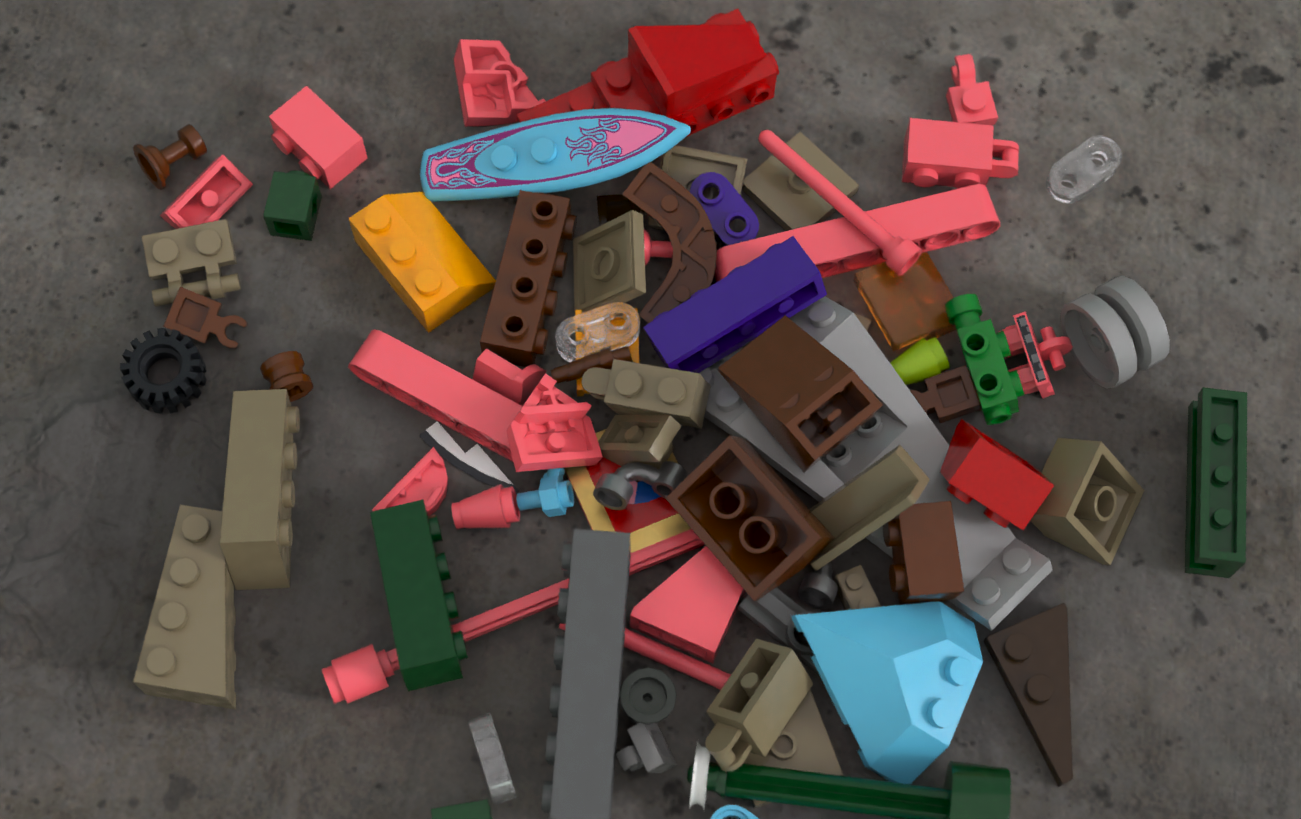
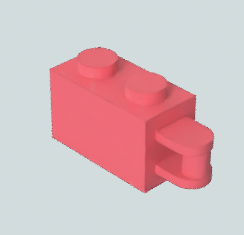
(955, 154)

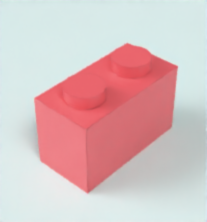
(317, 138)

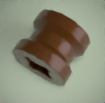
(286, 372)

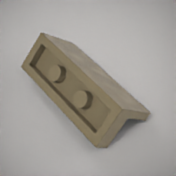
(868, 502)

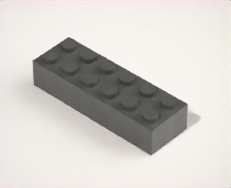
(590, 677)

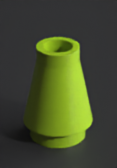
(921, 361)

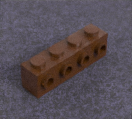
(527, 277)

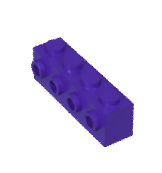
(736, 308)

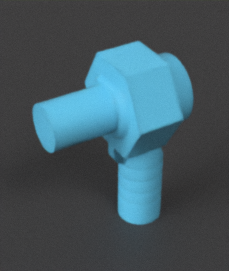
(553, 494)

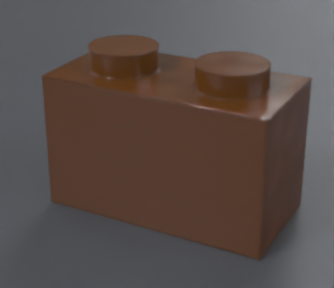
(924, 553)

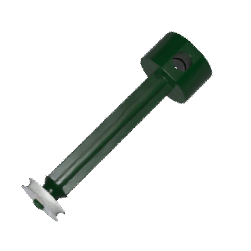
(968, 790)

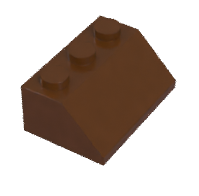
(749, 517)

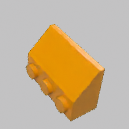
(420, 256)

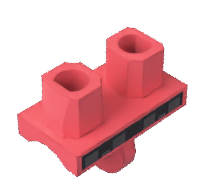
(1023, 339)

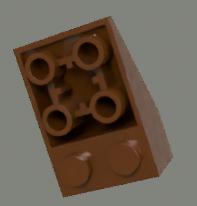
(800, 391)

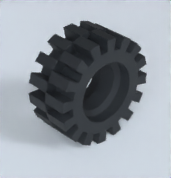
(157, 348)

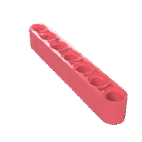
(841, 247)

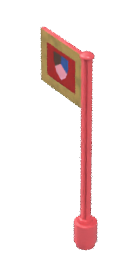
(655, 537)

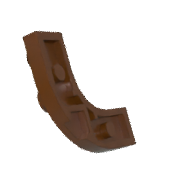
(689, 233)

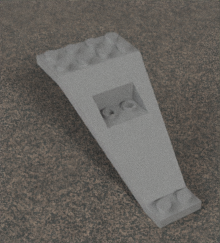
(993, 562)

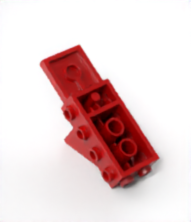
(679, 73)

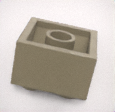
(1089, 500)

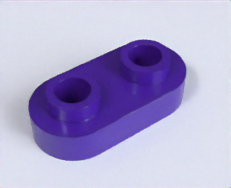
(725, 208)

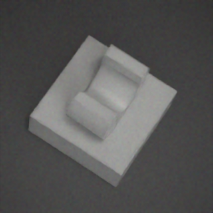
(648, 750)

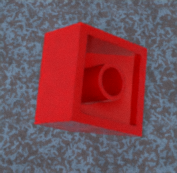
(994, 477)

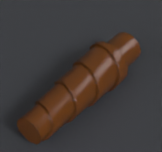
(601, 359)

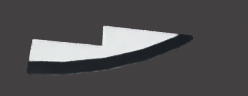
(473, 462)

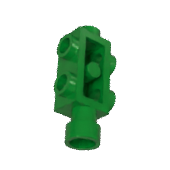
(985, 360)

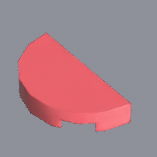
(423, 482)

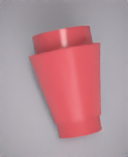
(487, 509)

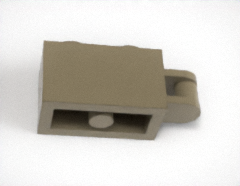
(650, 390)
(756, 703)

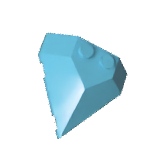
(896, 679)

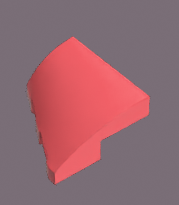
(490, 84)

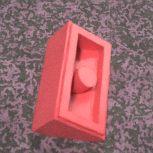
(208, 195)

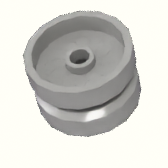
(1115, 331)

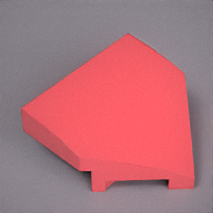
(552, 431)

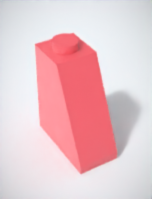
(691, 607)

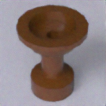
(156, 162)

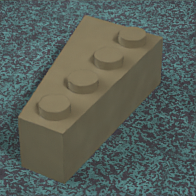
(260, 489)
(193, 618)

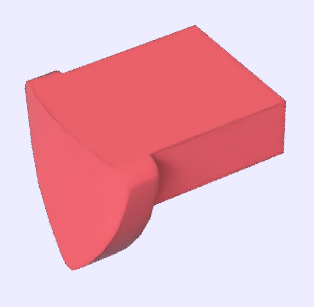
(507, 378)

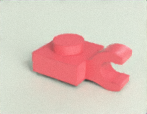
(970, 100)

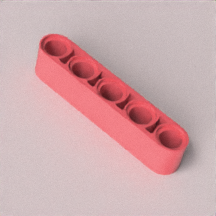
(436, 390)

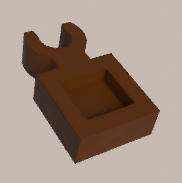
(198, 317)
(949, 395)

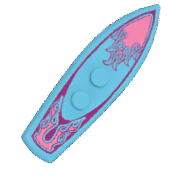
(548, 154)

